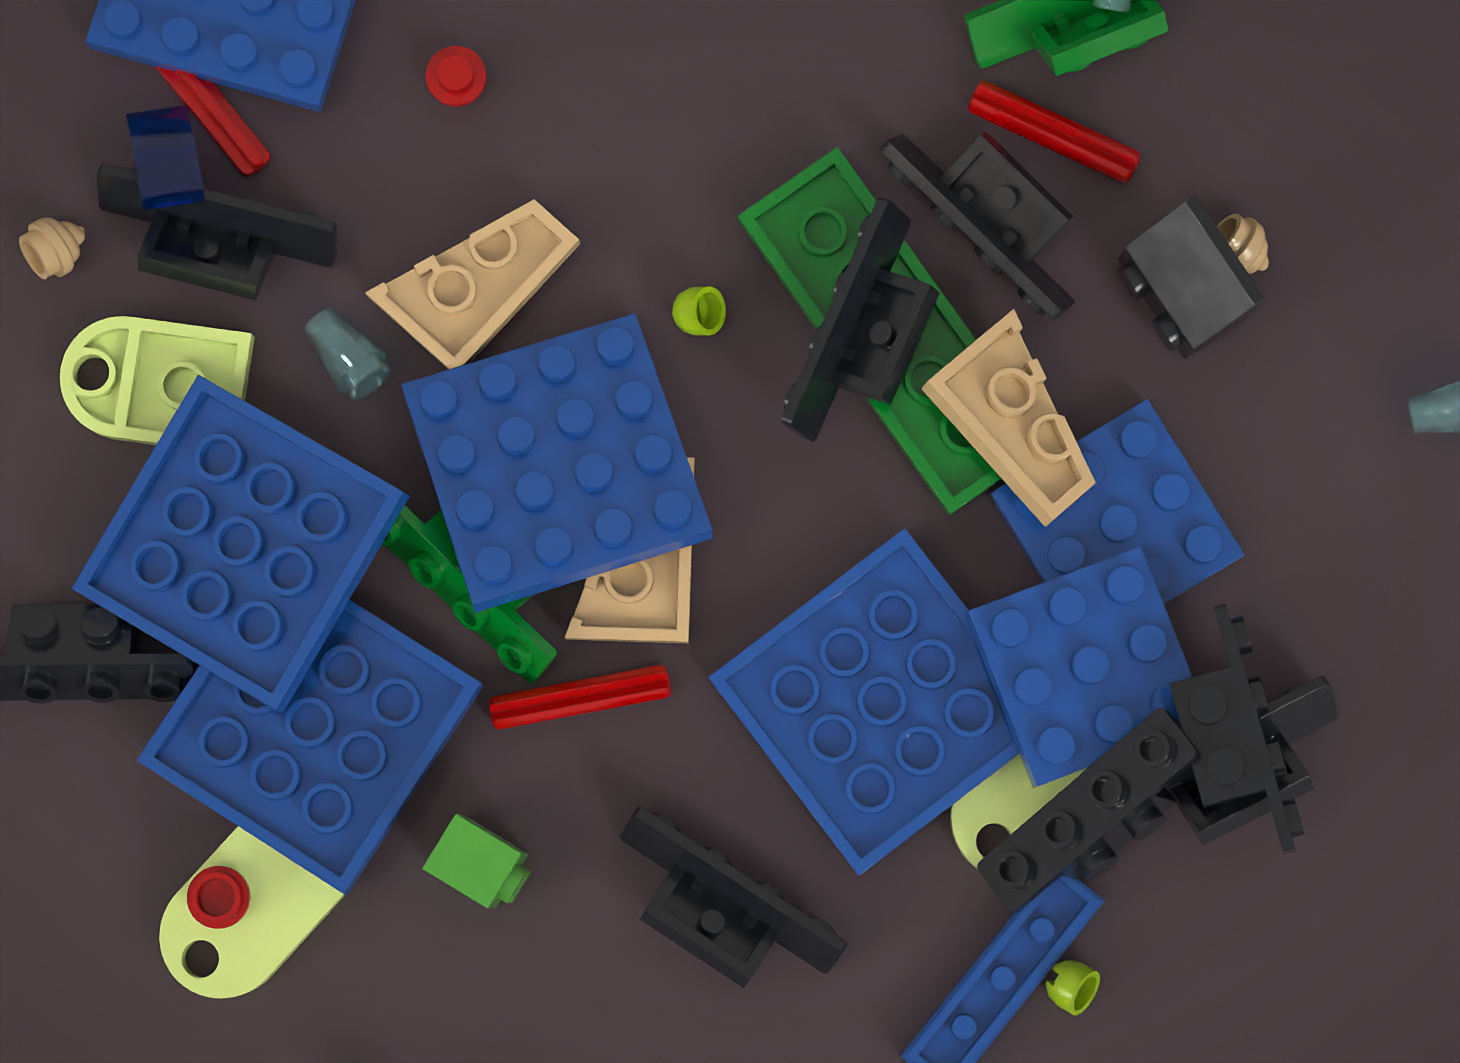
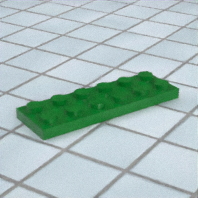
(808, 240)

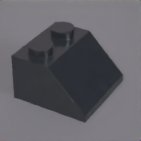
(1188, 279)

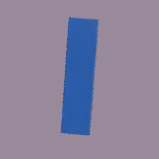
(1004, 975)

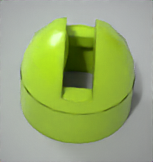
(699, 310)
(1074, 986)

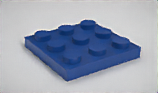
(1139, 499)
(1080, 662)

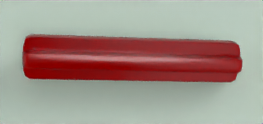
(219, 121)
(1054, 131)
(579, 697)

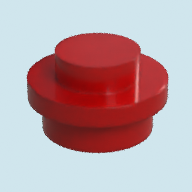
(456, 76)
(218, 897)

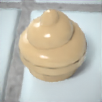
(1246, 240)
(52, 246)

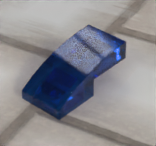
(165, 157)

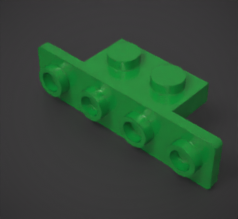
(1062, 31)
(433, 564)

